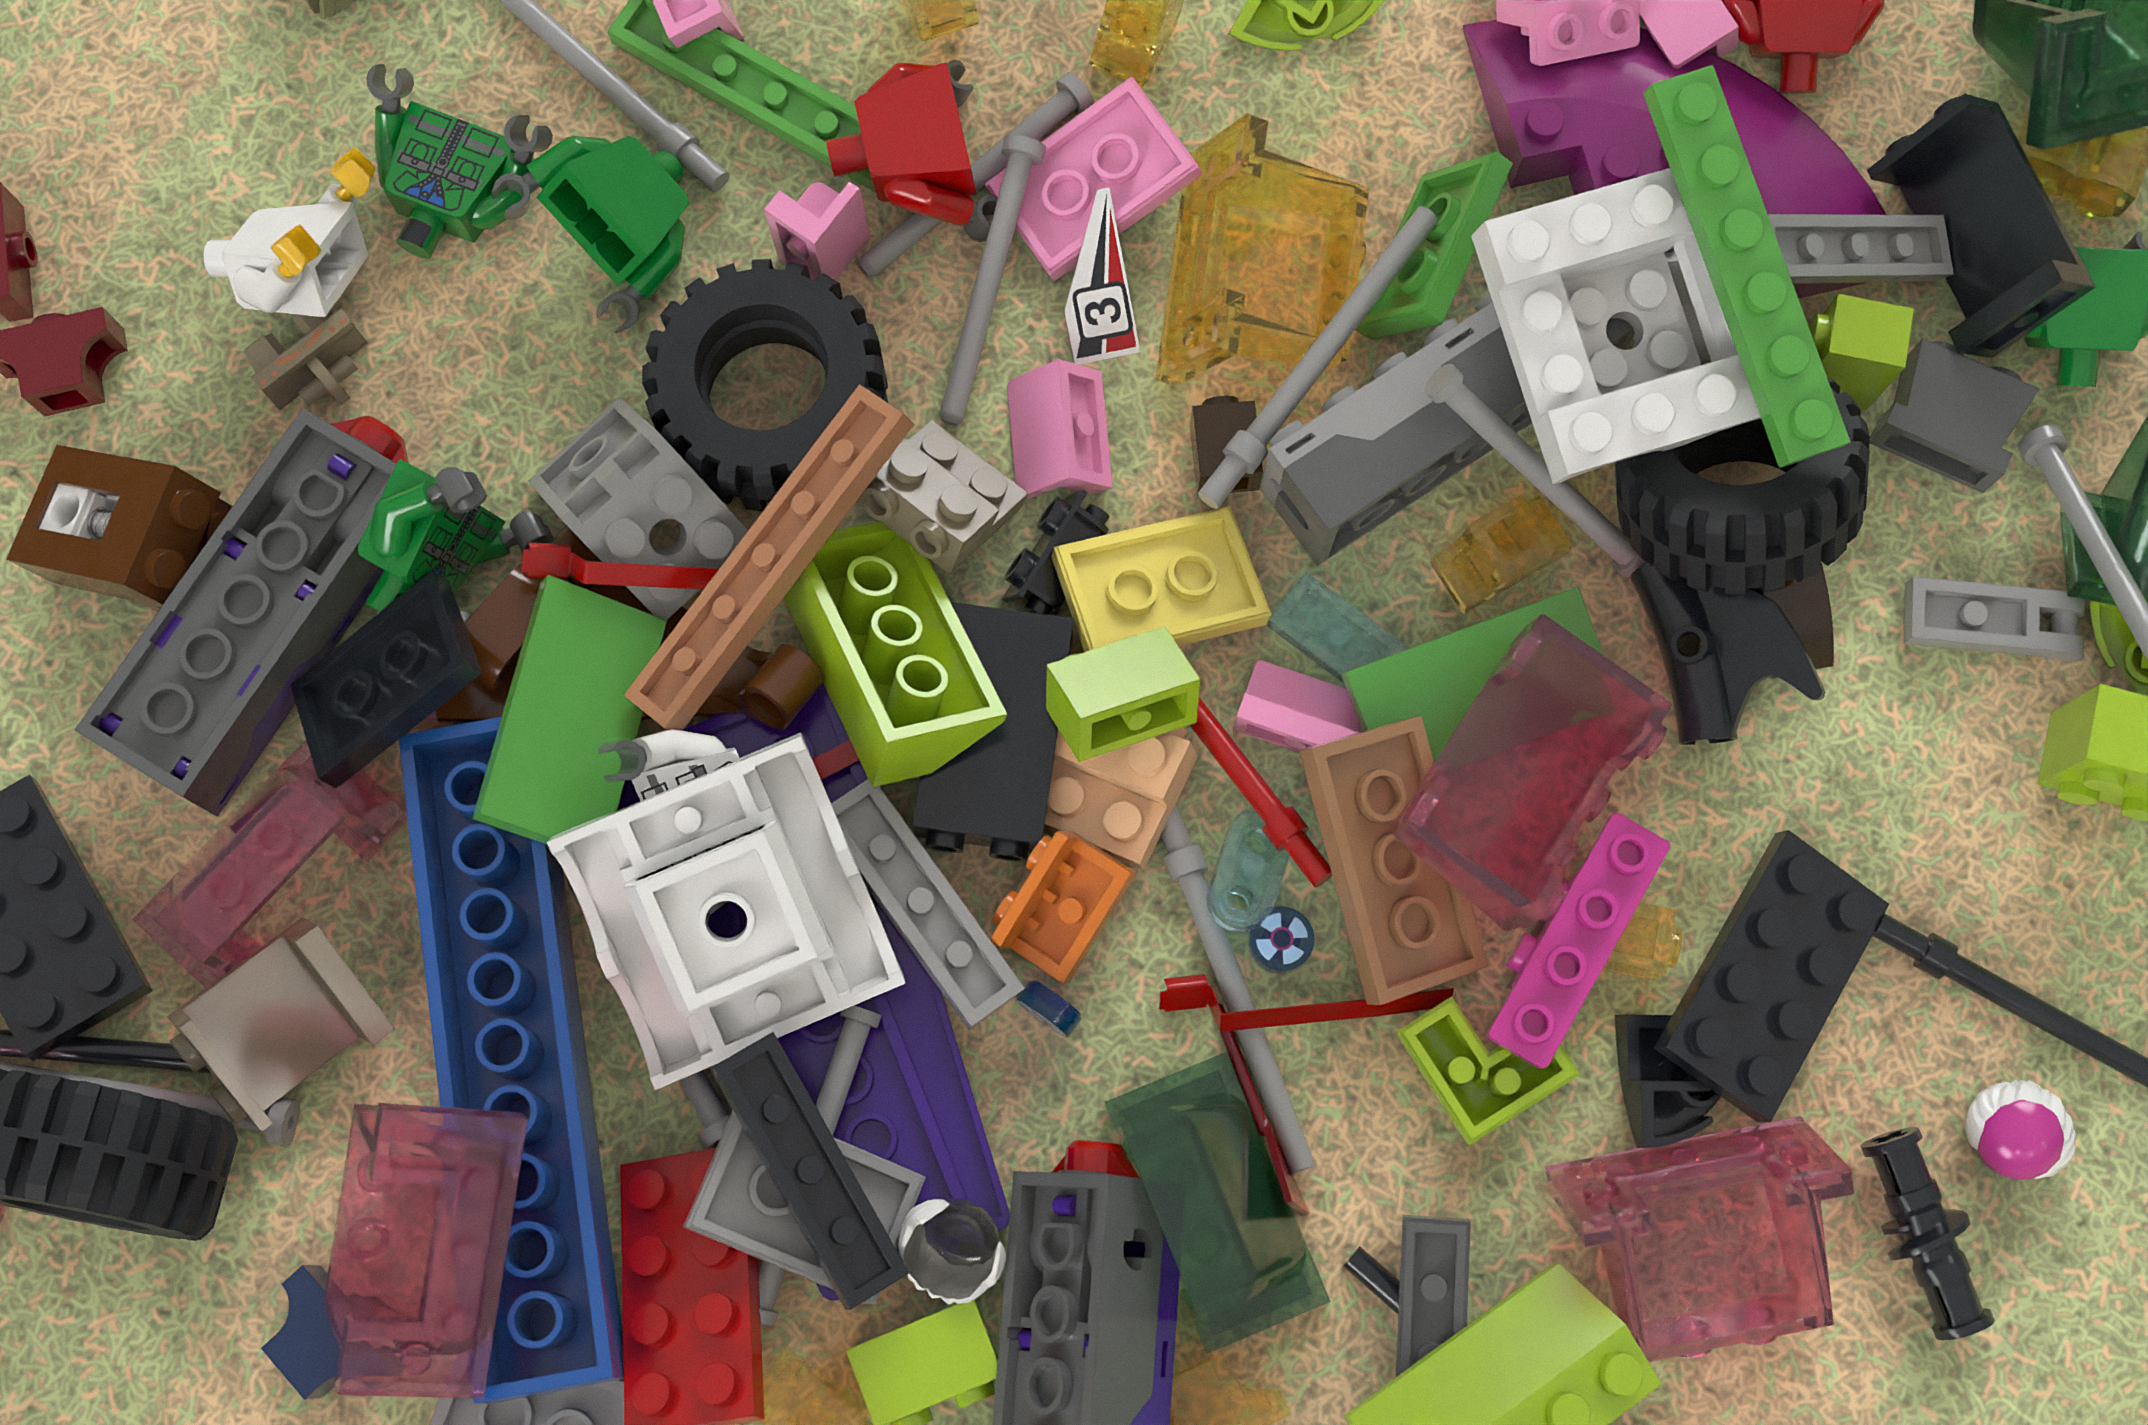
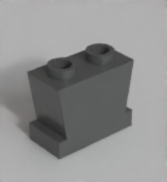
(1953, 415)

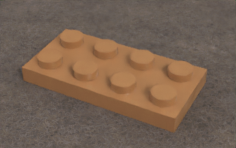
(1399, 913)

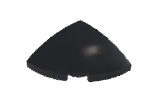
(1658, 1095)

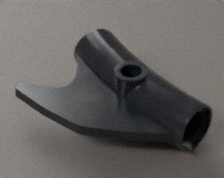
(1740, 646)

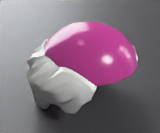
(2020, 1130)

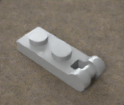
(1992, 618)

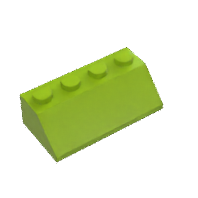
(892, 654)
(1529, 1360)

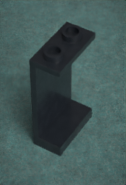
(2002, 231)
(1001, 783)

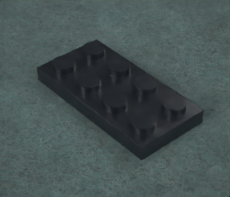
(58, 941)
(1772, 976)

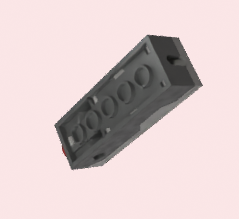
(1390, 439)

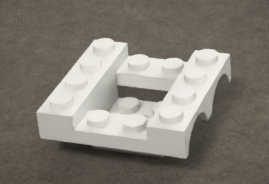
(1555, 286)
(809, 925)

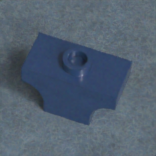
(306, 1343)

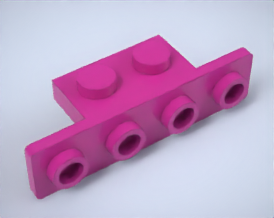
(1575, 943)

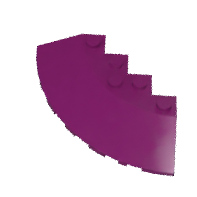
(1595, 126)

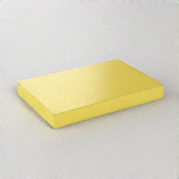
(1164, 574)

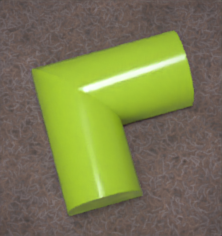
(1475, 1085)

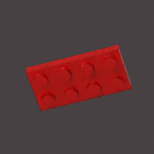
(684, 1305)

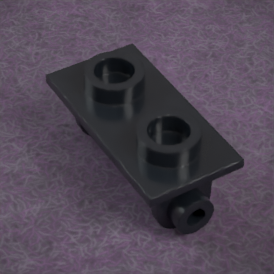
(1033, 571)

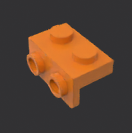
(1061, 903)

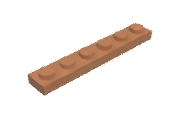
(769, 559)

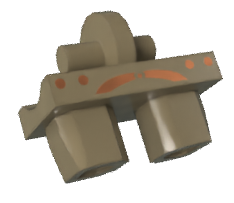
(311, 364)

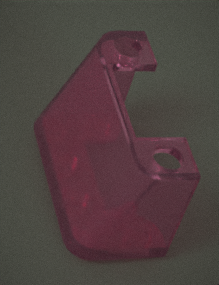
(1528, 772)

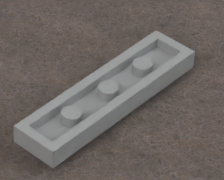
(1863, 247)
(924, 907)

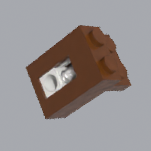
(116, 525)

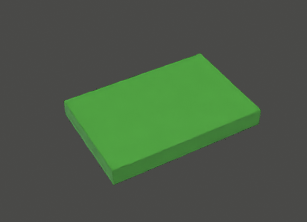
(1427, 284)

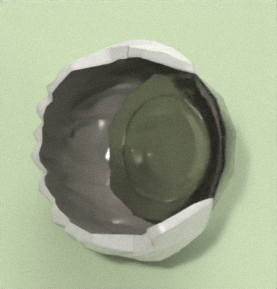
(951, 1249)

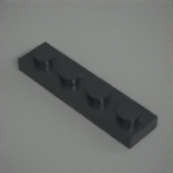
(809, 1171)

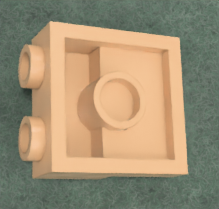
(1120, 796)

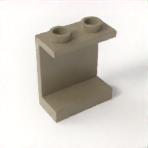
(275, 1021)

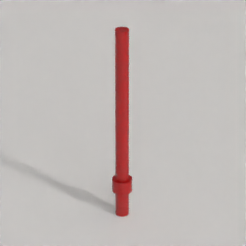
(1282, 825)

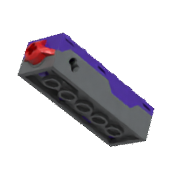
(251, 614)
(1086, 1297)

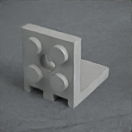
(622, 482)

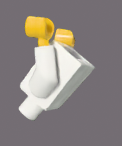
(298, 254)

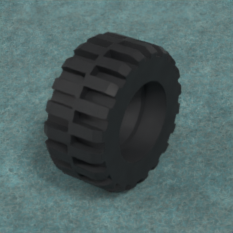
(729, 318)
(1751, 531)
(111, 1156)

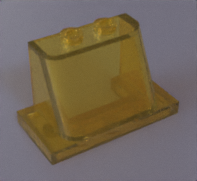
(1258, 256)

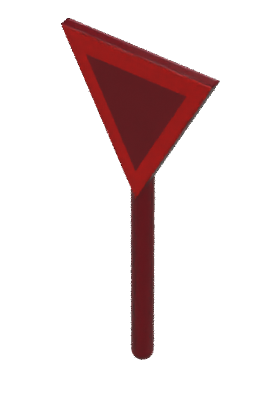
(1287, 1182)

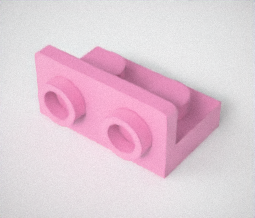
(1572, 27)

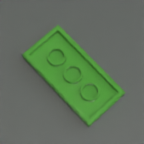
(1448, 672)
(563, 706)

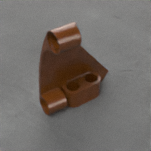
(758, 684)

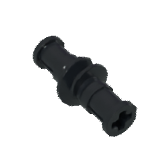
(1927, 1234)

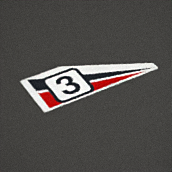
(1099, 299)

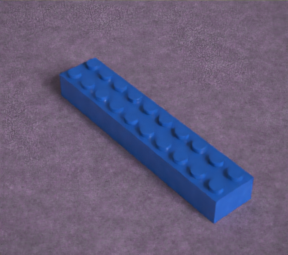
(515, 1043)

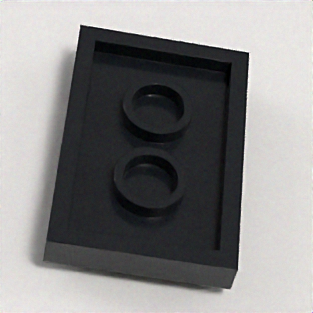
(385, 679)

